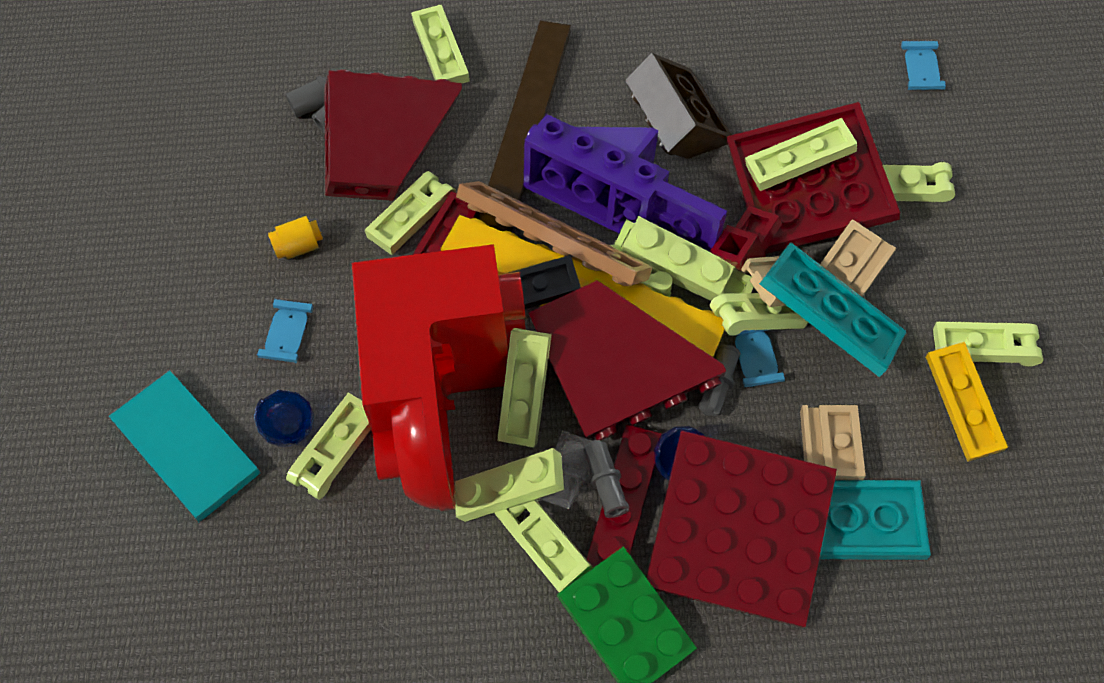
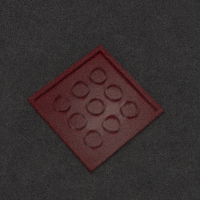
(827, 197)
(742, 529)

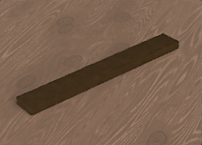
(528, 109)

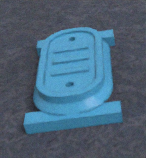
(922, 65)
(286, 331)
(757, 358)

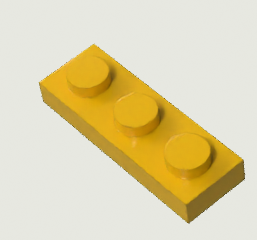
(966, 401)

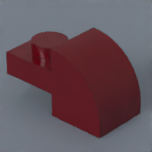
(747, 238)

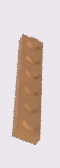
(564, 238)

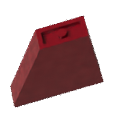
(379, 130)
(619, 359)

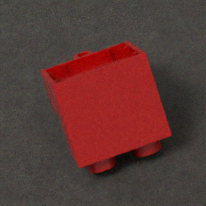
(424, 333)

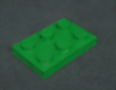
(626, 620)

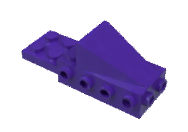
(617, 170)

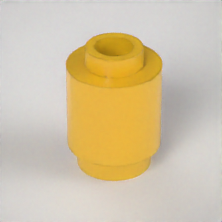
(295, 238)

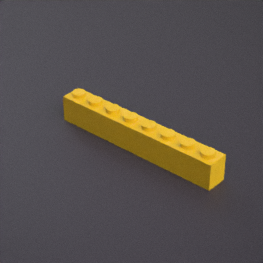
(512, 253)

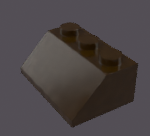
(677, 107)

